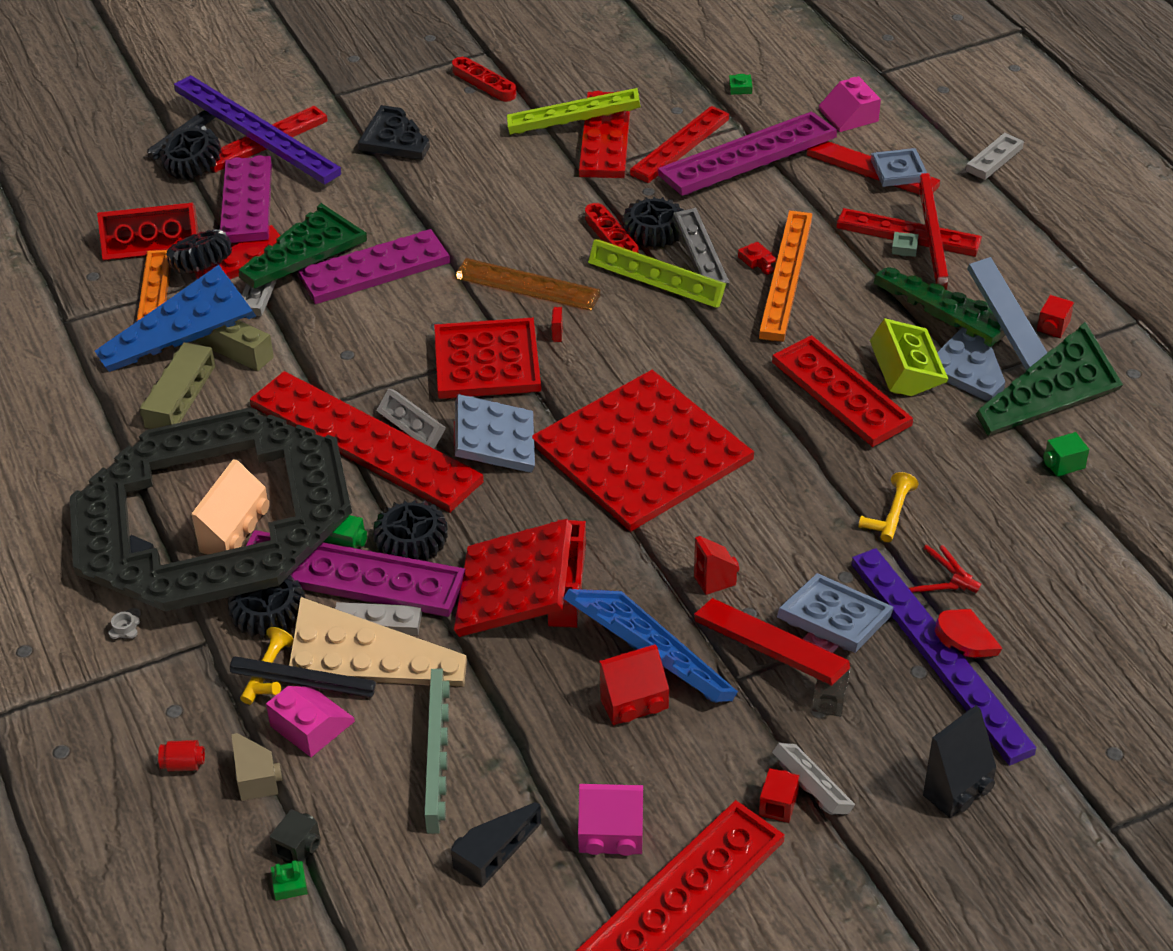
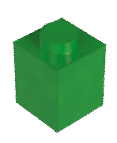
(1066, 454)
(349, 533)

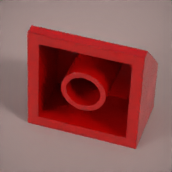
(633, 685)

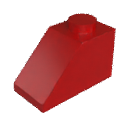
(714, 566)

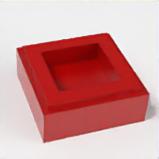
(557, 324)

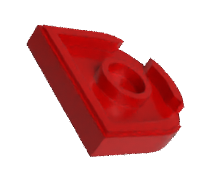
(967, 633)

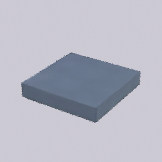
(898, 166)

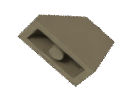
(255, 769)

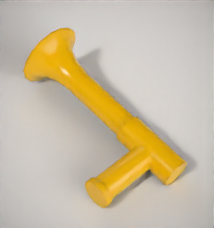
(904, 483)
(278, 639)

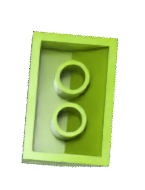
(907, 358)

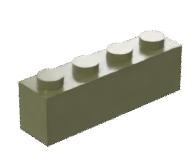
(241, 344)
(178, 386)

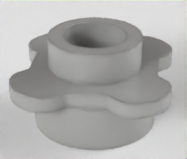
(124, 625)

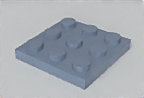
(494, 433)
(835, 612)

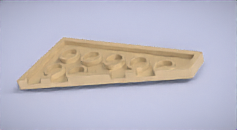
(362, 649)

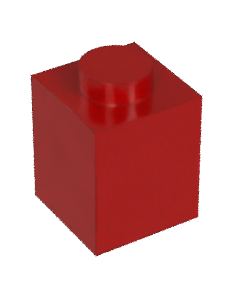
(1055, 316)
(779, 795)

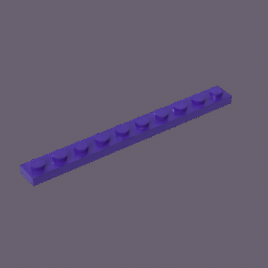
(258, 129)
(947, 663)

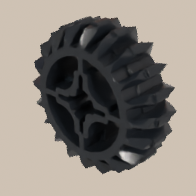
(190, 152)
(652, 222)
(199, 251)
(426, 527)
(255, 617)

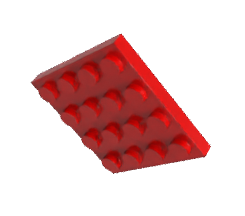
(487, 358)
(514, 578)

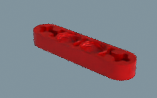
(484, 79)
(605, 218)

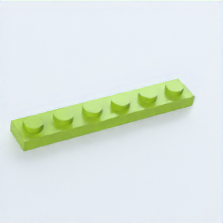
(573, 111)
(657, 273)

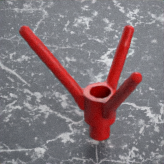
(960, 578)

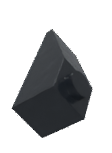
(491, 844)

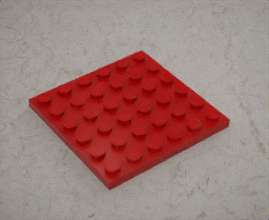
(642, 449)

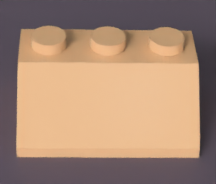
(229, 510)

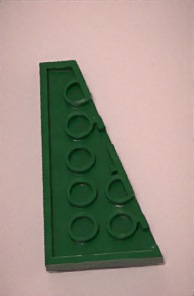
(303, 244)
(947, 306)
(1060, 379)

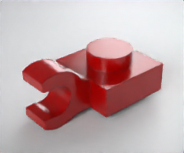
(757, 256)

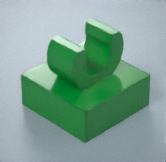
(289, 880)

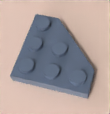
(972, 365)

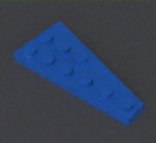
(183, 318)
(640, 630)

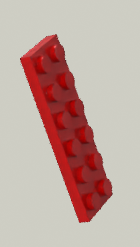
(604, 144)
(842, 390)

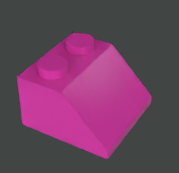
(851, 105)
(307, 718)
(610, 819)

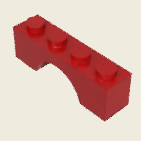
(569, 614)

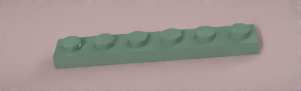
(436, 759)

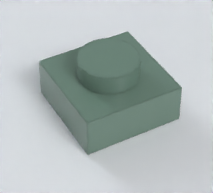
(905, 244)

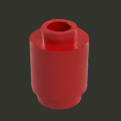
(181, 755)

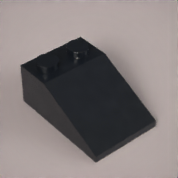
(960, 764)

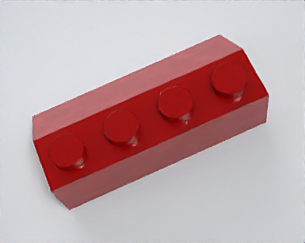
(145, 229)

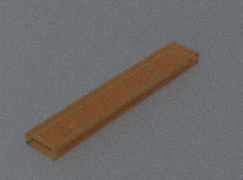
(528, 284)

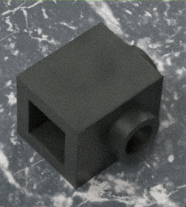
(295, 837)

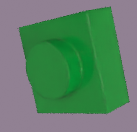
(740, 84)

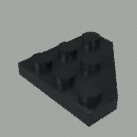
(394, 135)

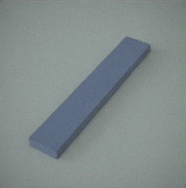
(1007, 311)

